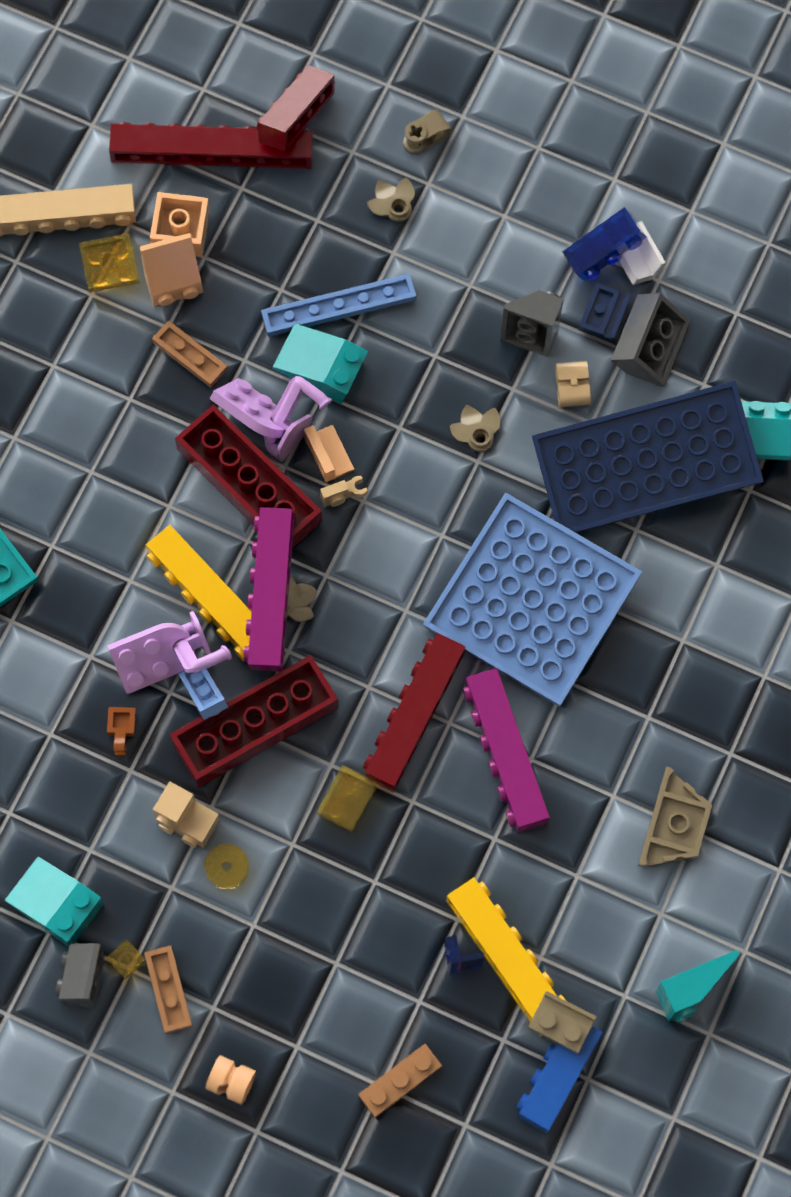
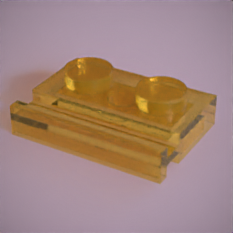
(346, 798)

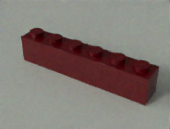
(414, 712)

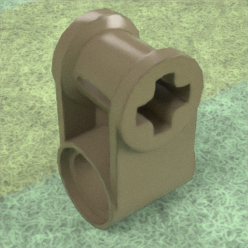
(426, 132)

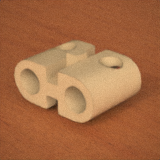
(572, 384)

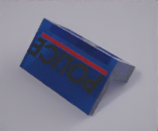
(457, 963)

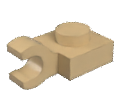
(338, 492)

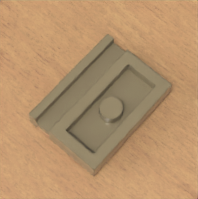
(561, 1022)

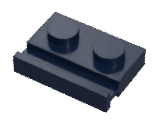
(604, 312)

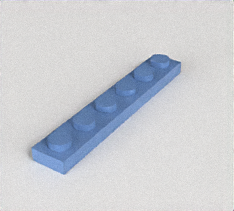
(339, 304)

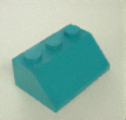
(769, 428)

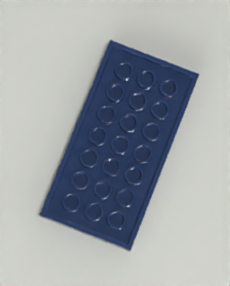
(648, 458)

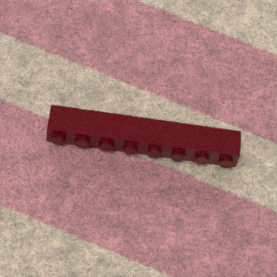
(204, 146)

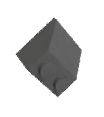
(81, 975)

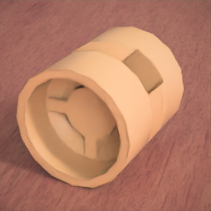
(230, 1080)

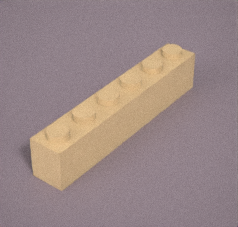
(67, 209)

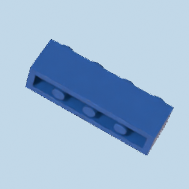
(554, 1083)

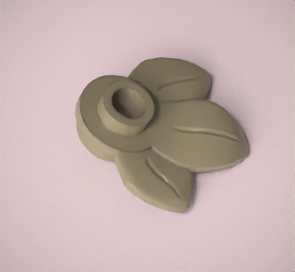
(390, 198)
(476, 425)
(299, 598)

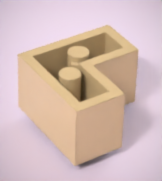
(181, 814)

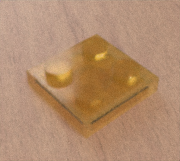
(109, 262)

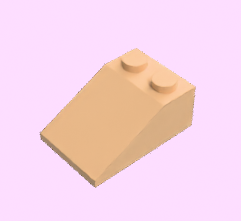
(171, 270)

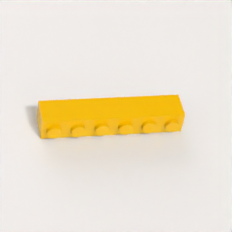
(201, 587)
(501, 945)

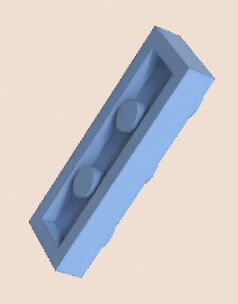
(203, 693)

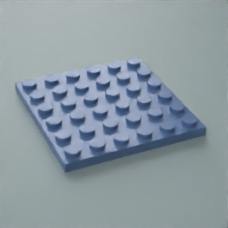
(533, 599)

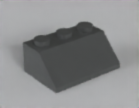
(532, 321)
(651, 338)

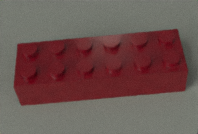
(244, 471)
(255, 721)

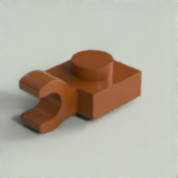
(121, 725)

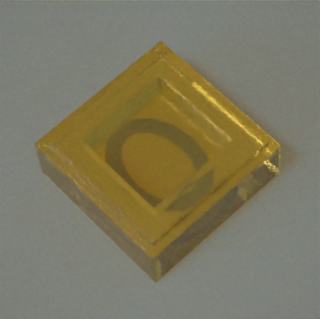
(126, 959)

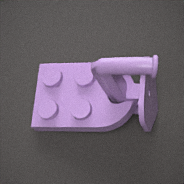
(267, 418)
(163, 653)

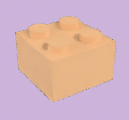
(179, 216)

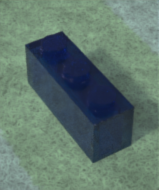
(604, 244)

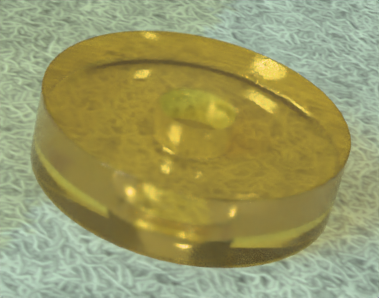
(230, 878)

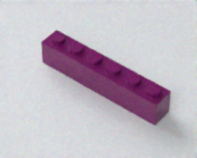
(270, 589)
(506, 751)

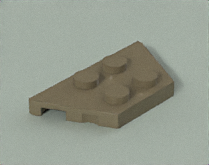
(676, 823)

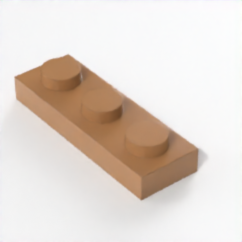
(189, 354)
(168, 989)
(400, 1080)

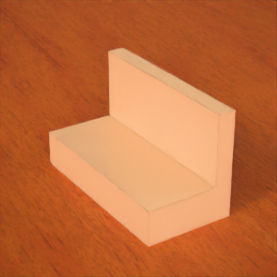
(328, 452)

